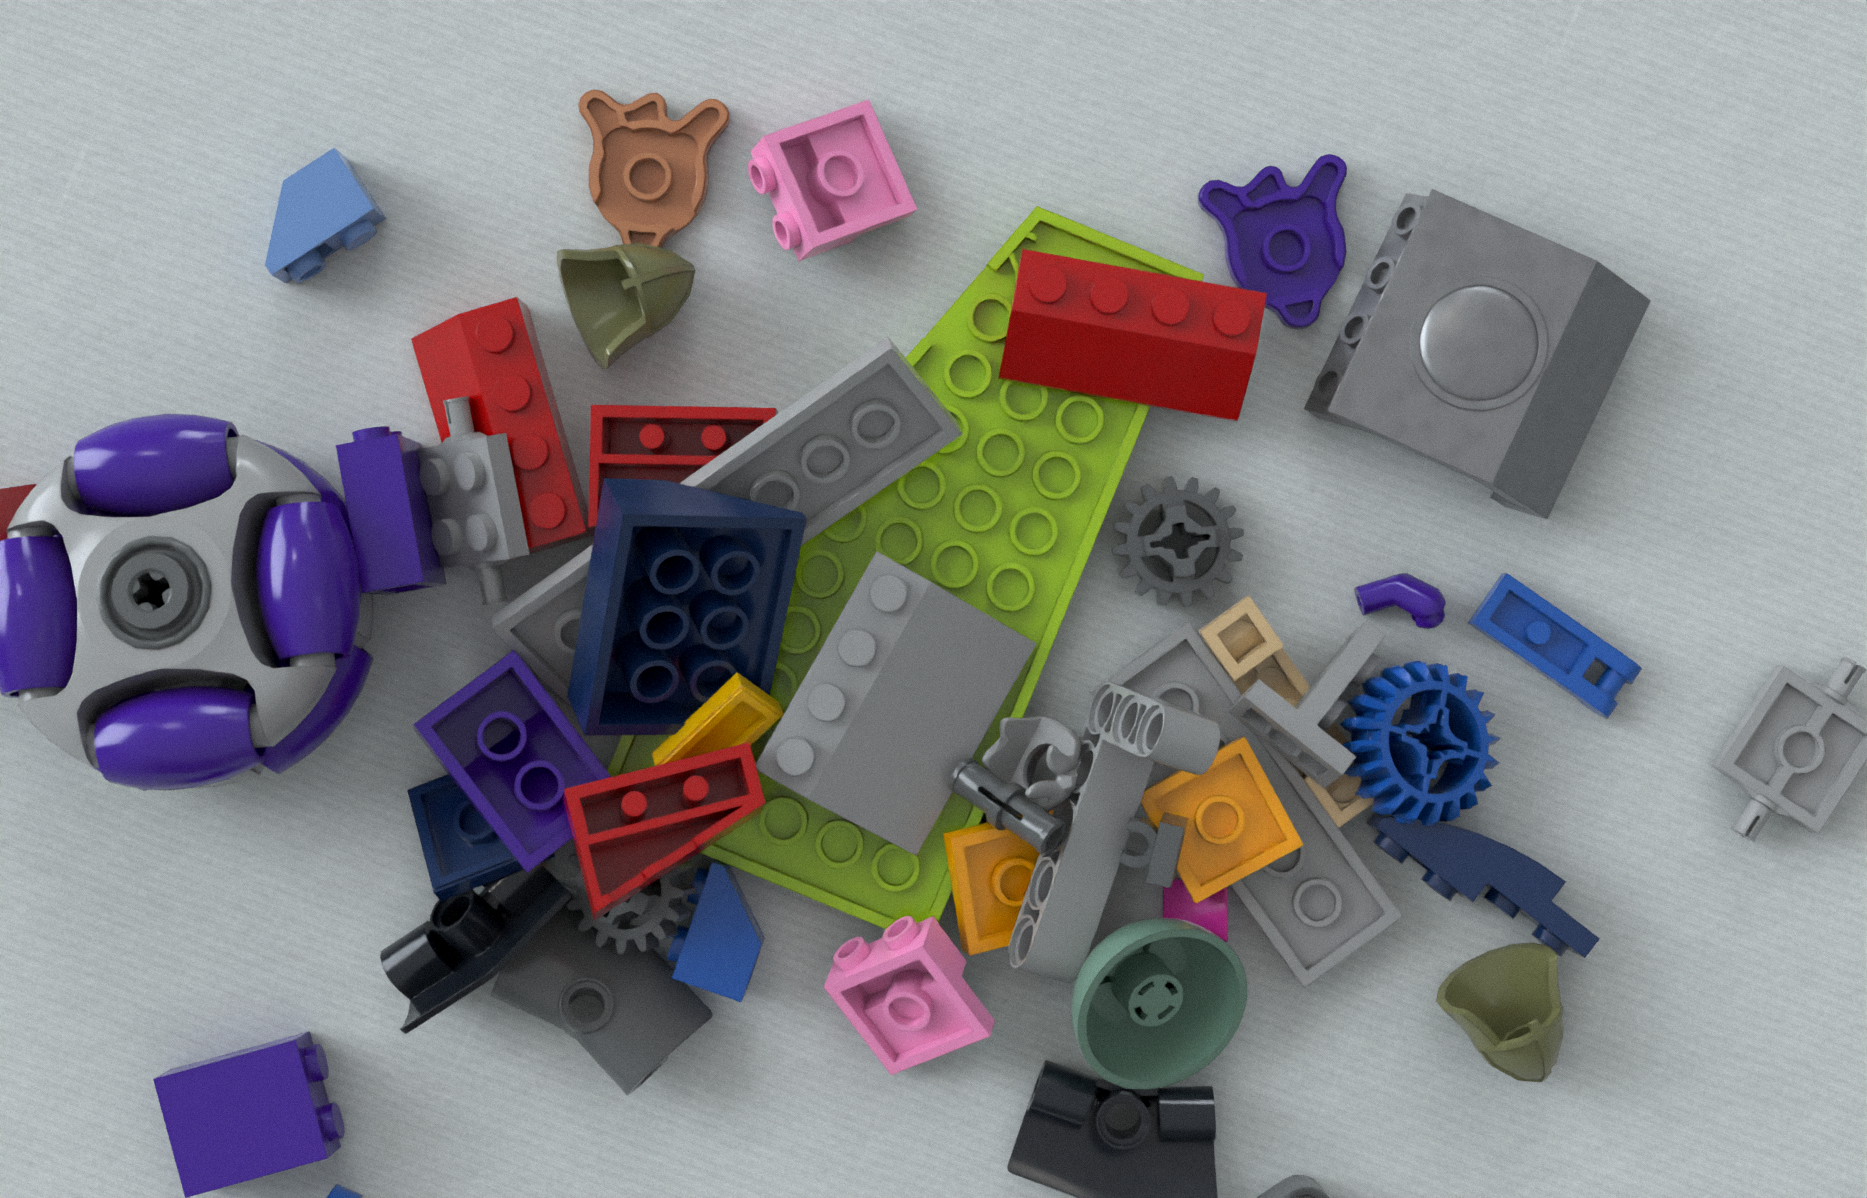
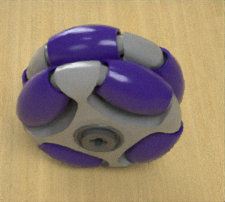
(188, 572)

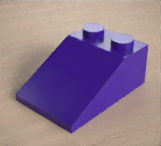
(512, 757)

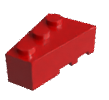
(661, 441)
(657, 818)

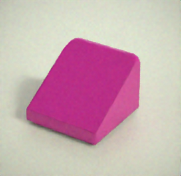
(1208, 913)

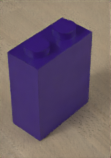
(388, 512)
(249, 1113)

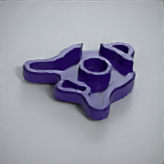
(1283, 236)

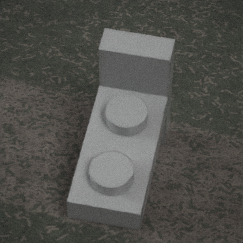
(1300, 730)

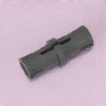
(1036, 826)

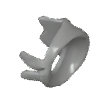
(1023, 744)

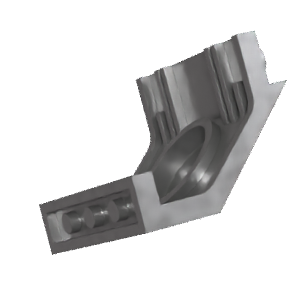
(1480, 349)

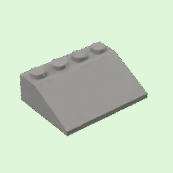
(894, 704)

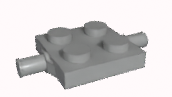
(473, 501)
(1796, 749)

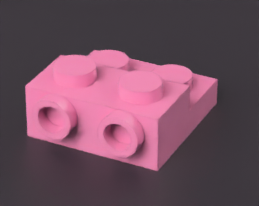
(830, 180)
(908, 994)

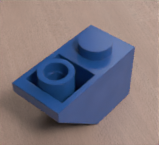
(722, 938)

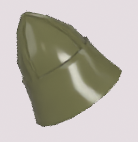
(622, 294)
(1509, 1008)

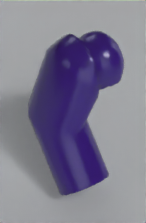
(1408, 593)

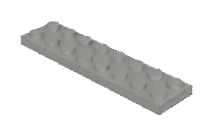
(810, 458)

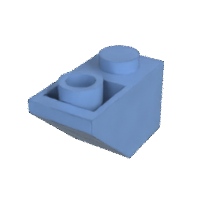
(319, 214)

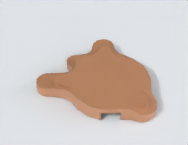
(645, 167)

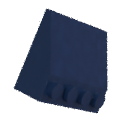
(678, 603)

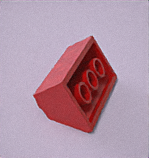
(1132, 335)
(500, 366)

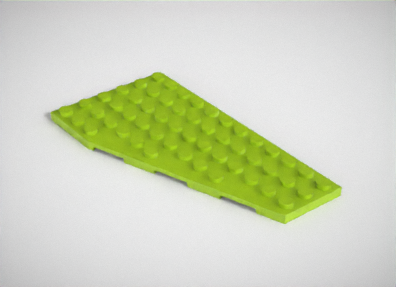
(988, 518)

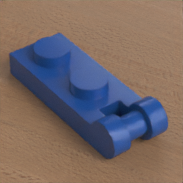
(1553, 644)

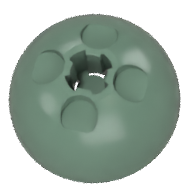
(1157, 1002)

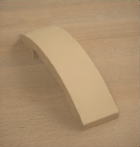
(1252, 651)

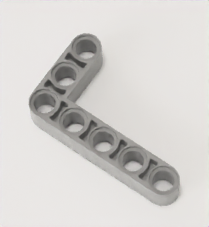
(1072, 884)

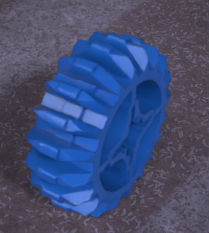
(1440, 719)

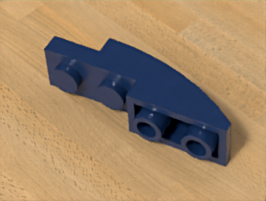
(1468, 862)

